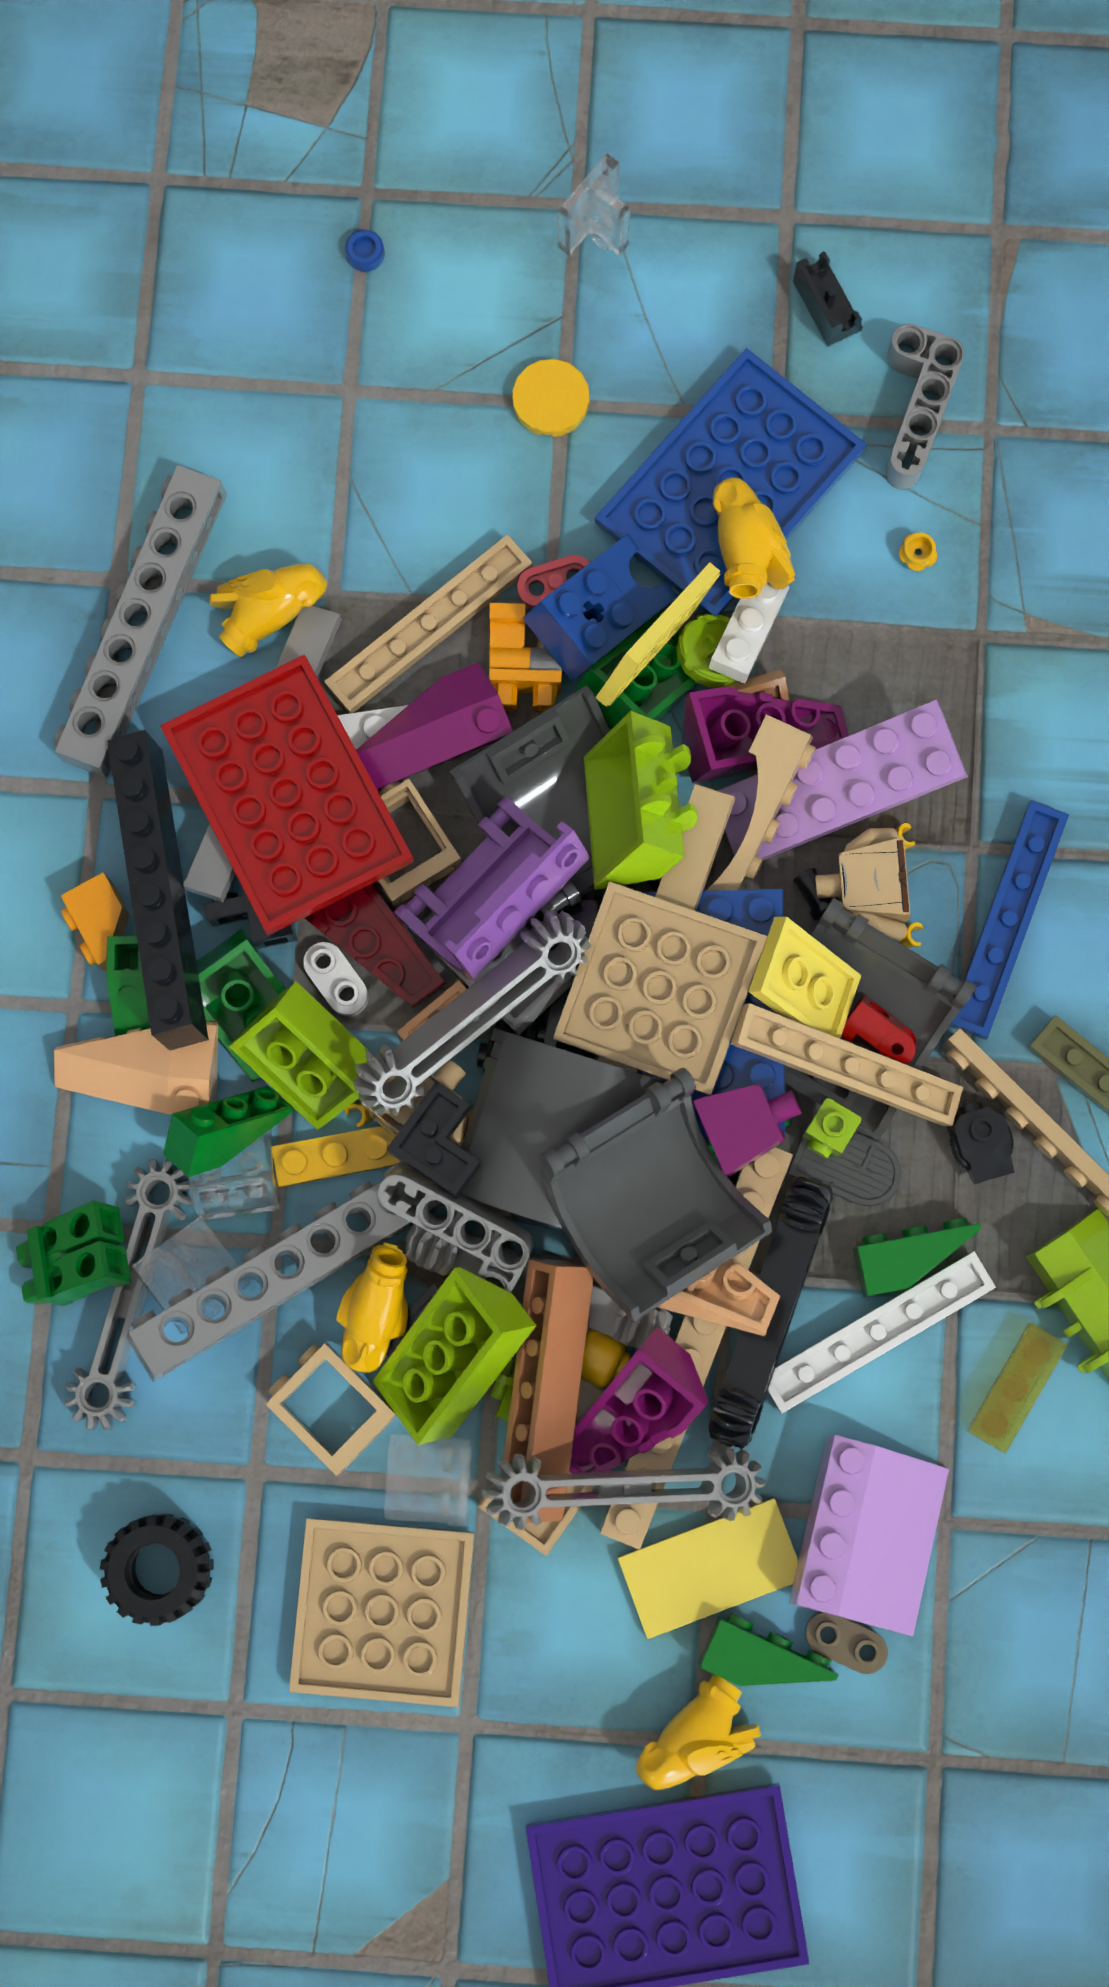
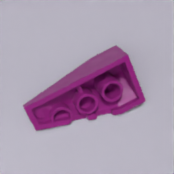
(725, 722)
(441, 724)
(642, 1406)

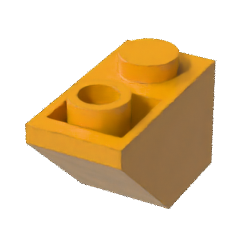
(97, 913)

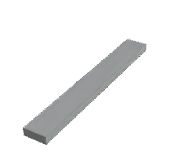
(313, 636)

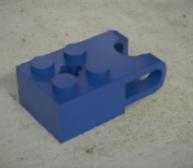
(596, 609)

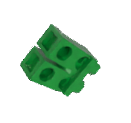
(74, 1255)

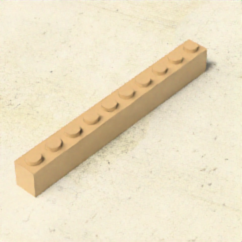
(700, 1338)

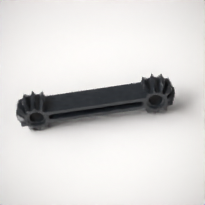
(785, 1272)

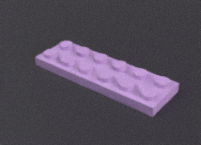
(856, 779)

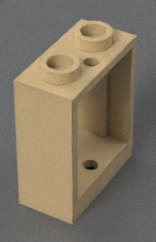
(432, 870)
(360, 1439)

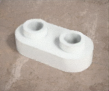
(335, 978)

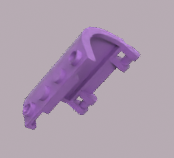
(494, 890)

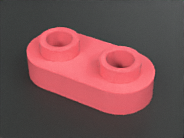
(549, 575)

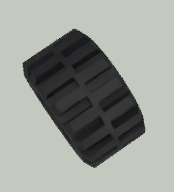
(121, 1575)

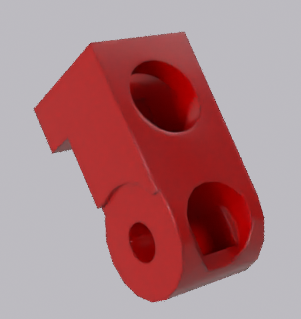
(880, 1030)

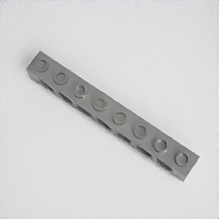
(180, 491)
(162, 1355)

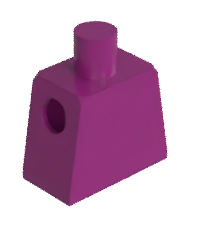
(744, 1124)

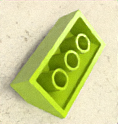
(452, 1355)

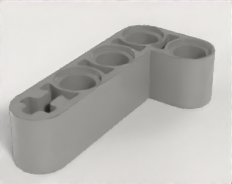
(921, 411)
(452, 1227)

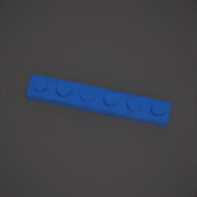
(1010, 916)

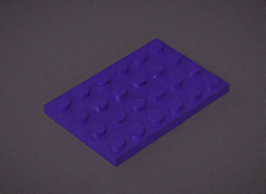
(668, 1892)

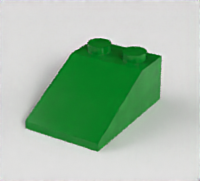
(654, 689)
(236, 988)

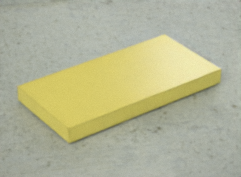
(658, 635)
(709, 1568)

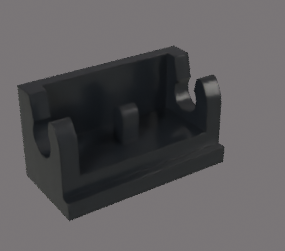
(826, 300)

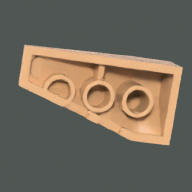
(141, 1070)
(728, 1298)

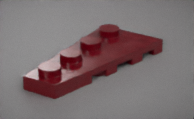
(379, 942)

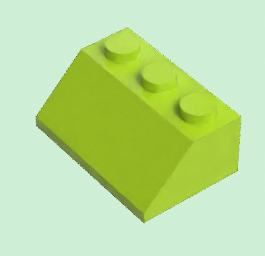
(303, 1055)

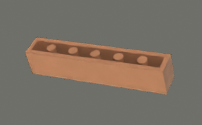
(549, 1372)

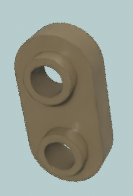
(846, 1643)

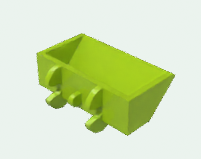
(636, 802)
(1077, 1279)

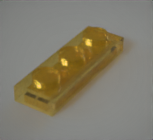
(1017, 1388)

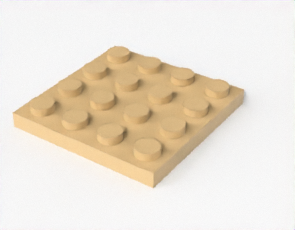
(660, 987)
(382, 1612)

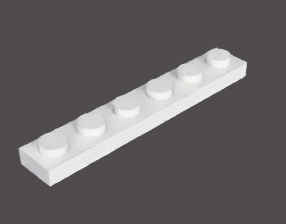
(879, 1331)

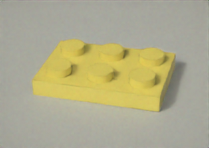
(804, 979)

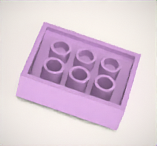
(869, 1535)

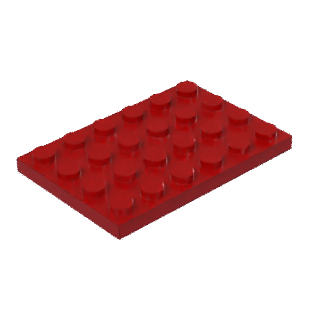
(286, 794)

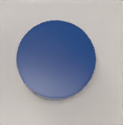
(364, 250)

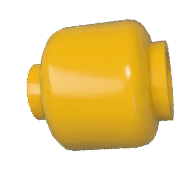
(602, 1358)

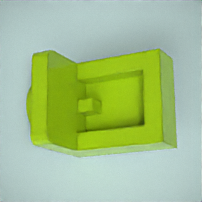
(831, 1129)

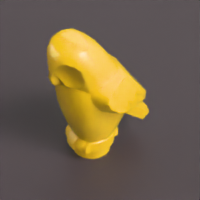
(750, 541)
(265, 603)
(374, 1309)
(698, 1738)

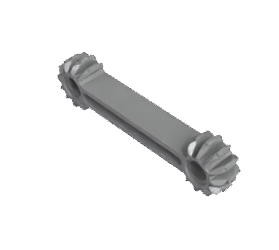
(471, 1013)
(128, 1299)
(604, 1314)
(624, 1487)

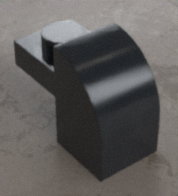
(239, 909)

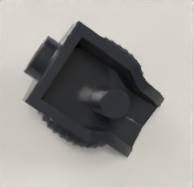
(982, 1142)

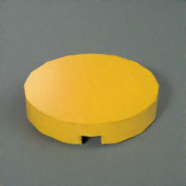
(551, 397)

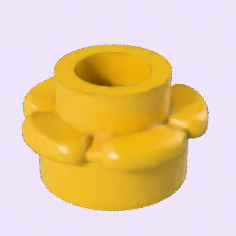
(922, 542)

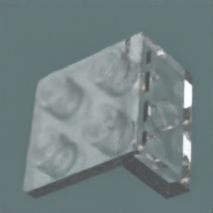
(240, 1185)
(428, 1480)

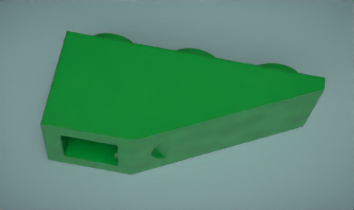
(126, 985)
(219, 1130)
(901, 1262)
(753, 1659)

